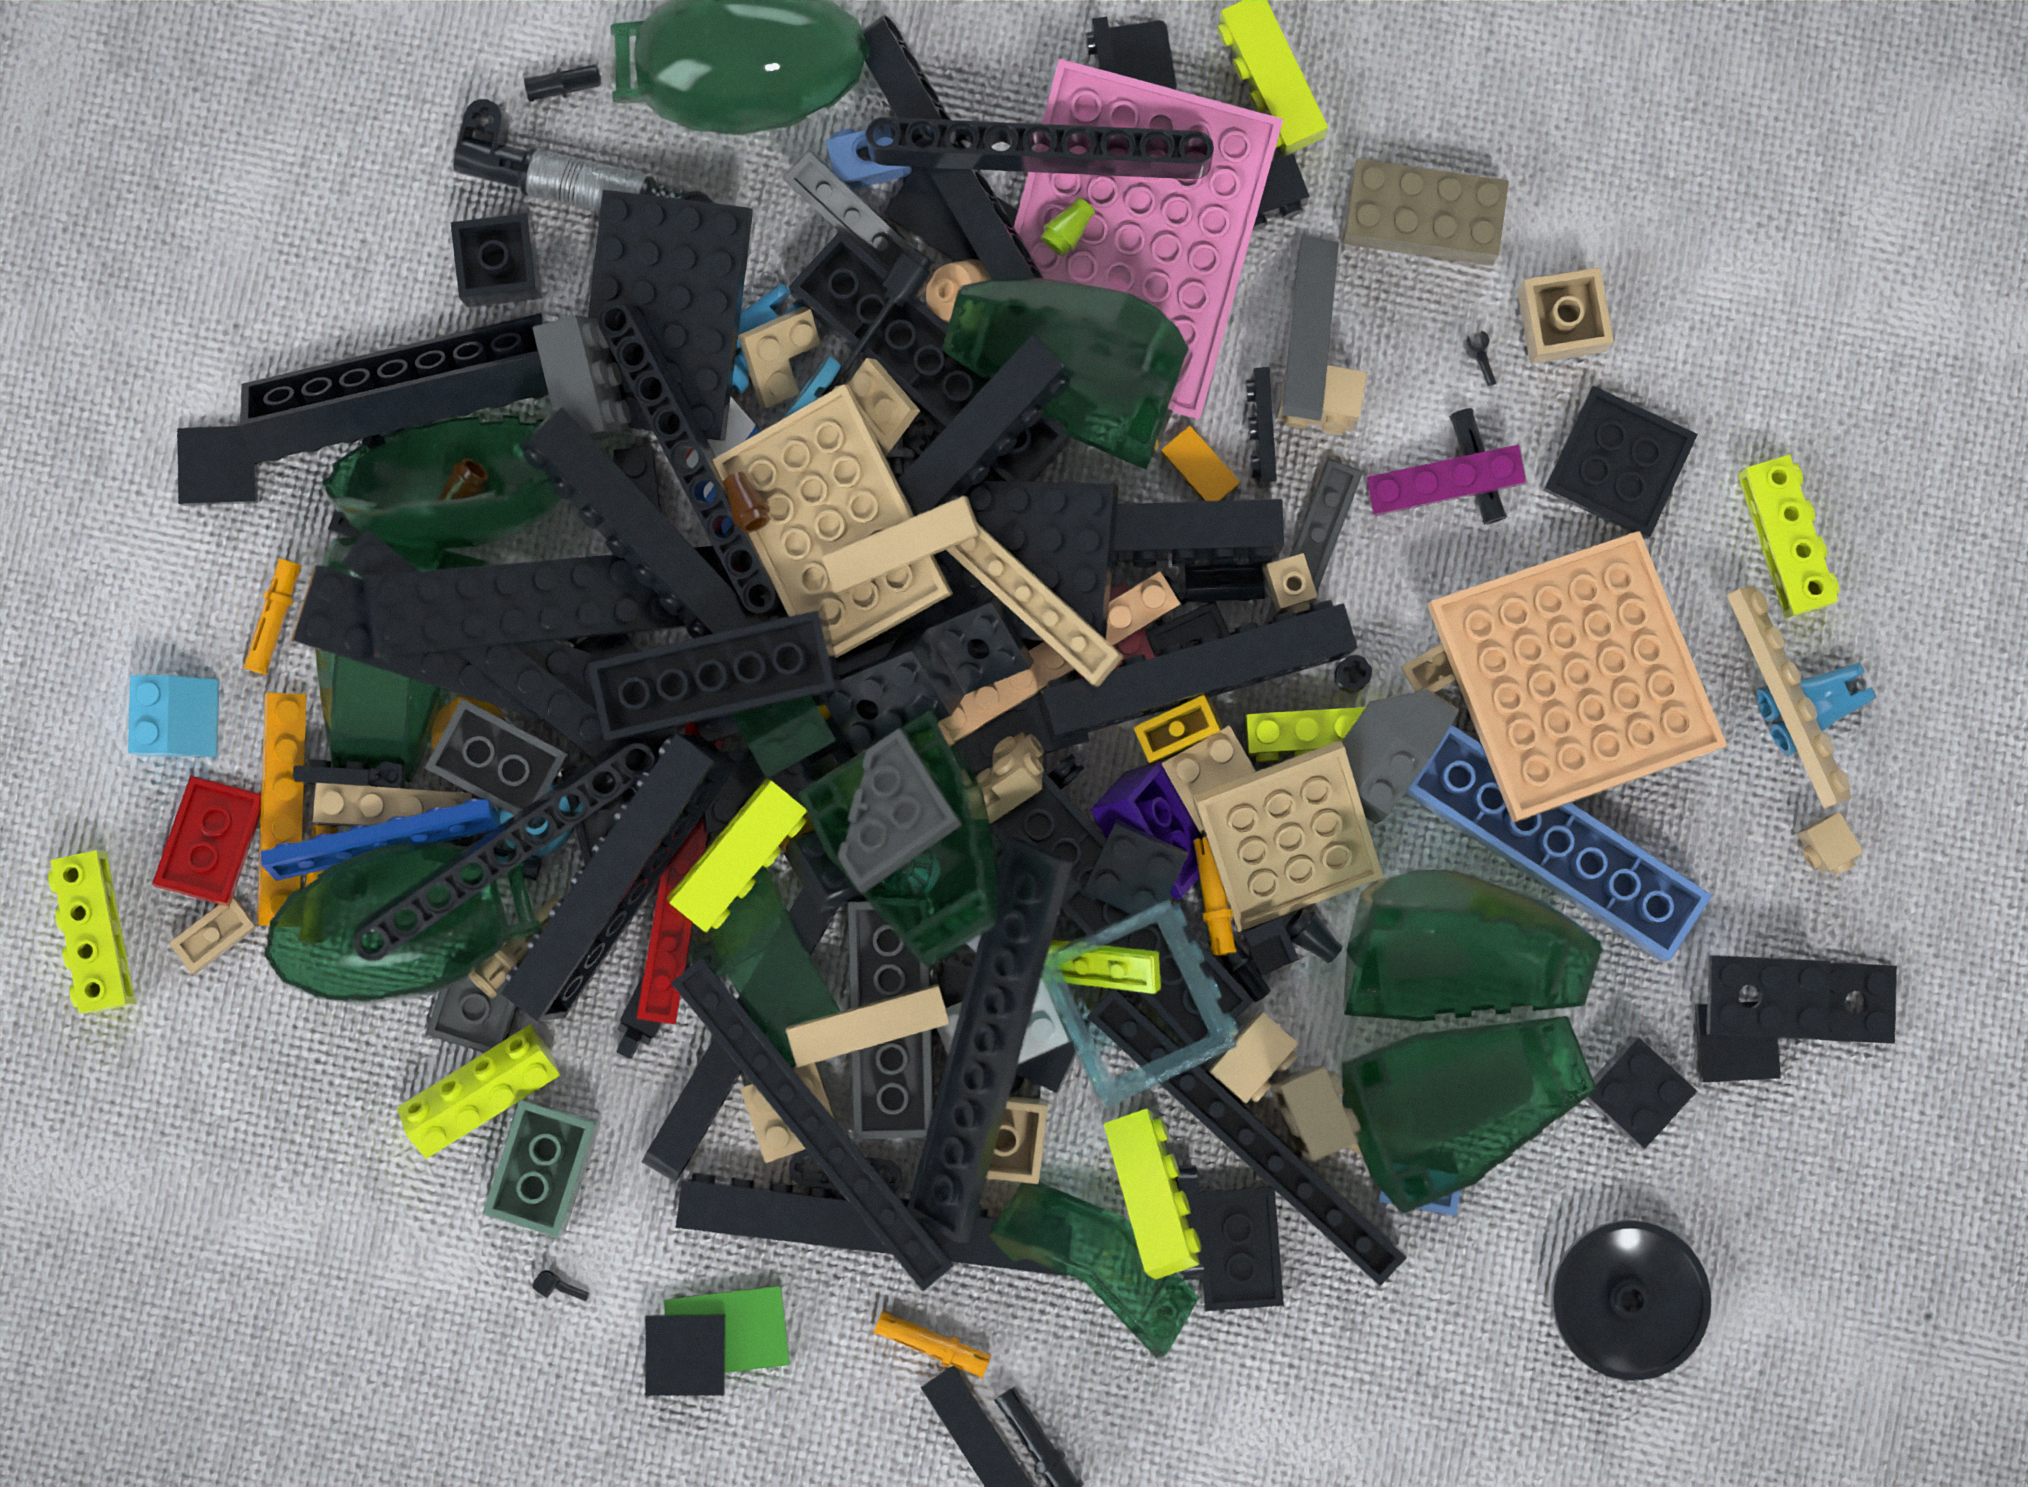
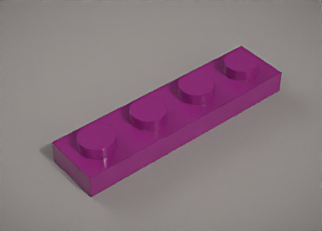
(1447, 480)

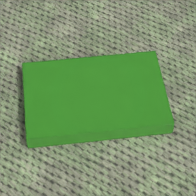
(753, 1324)

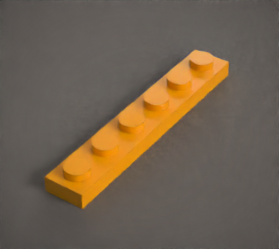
(280, 794)

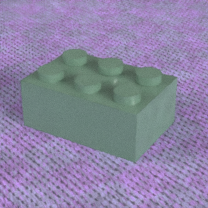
(541, 1168)

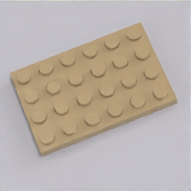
(824, 493)

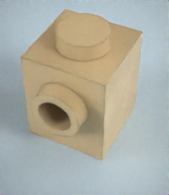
(1290, 584)
(1829, 845)

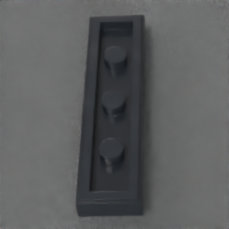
(973, 1431)

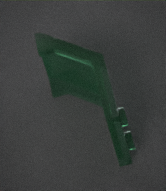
(771, 963)
(1099, 1251)

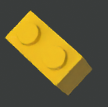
(1178, 729)

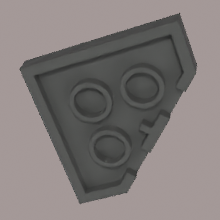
(893, 813)

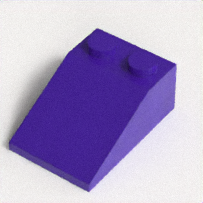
(1152, 804)

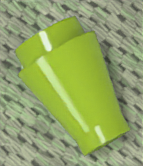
(1067, 228)

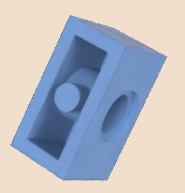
(844, 158)

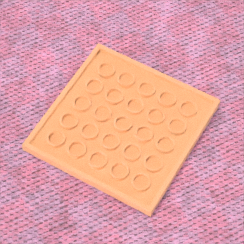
(1576, 676)

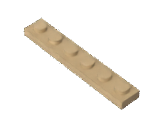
(1038, 606)
(1784, 684)

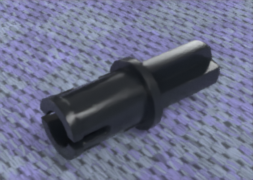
(562, 82)
(1246, 974)

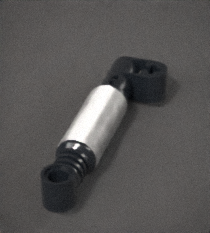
(545, 172)

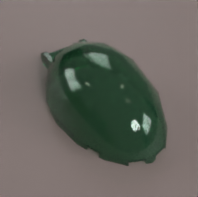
(739, 62)
(399, 482)
(314, 928)

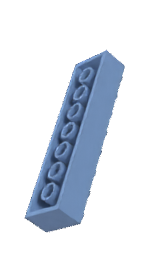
(1563, 851)

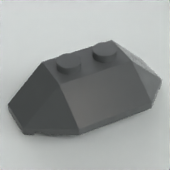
(1393, 745)

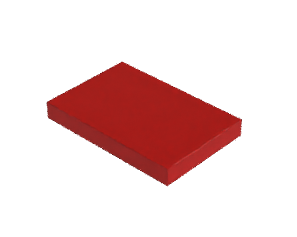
(209, 841)

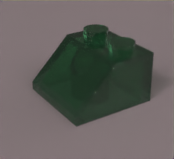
(784, 733)

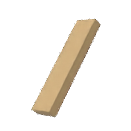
(901, 545)
(867, 1025)

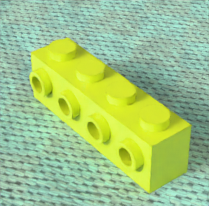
(1271, 73)
(1788, 536)
(1295, 731)
(737, 855)
(91, 932)
(478, 1091)
(1152, 1193)

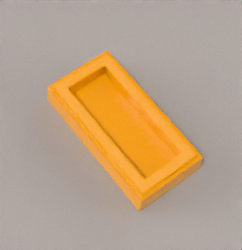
(1199, 466)

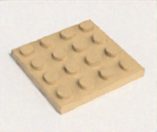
(1288, 836)

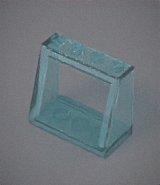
(1203, 990)

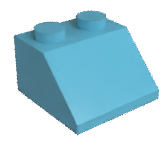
(173, 716)

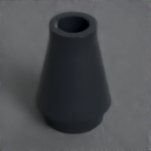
(1312, 935)

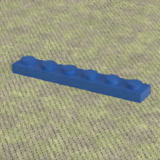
(434, 825)

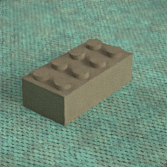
(1425, 212)
(1314, 1112)

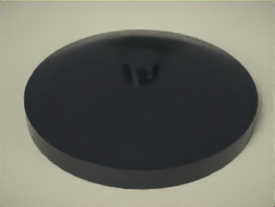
(1631, 1300)

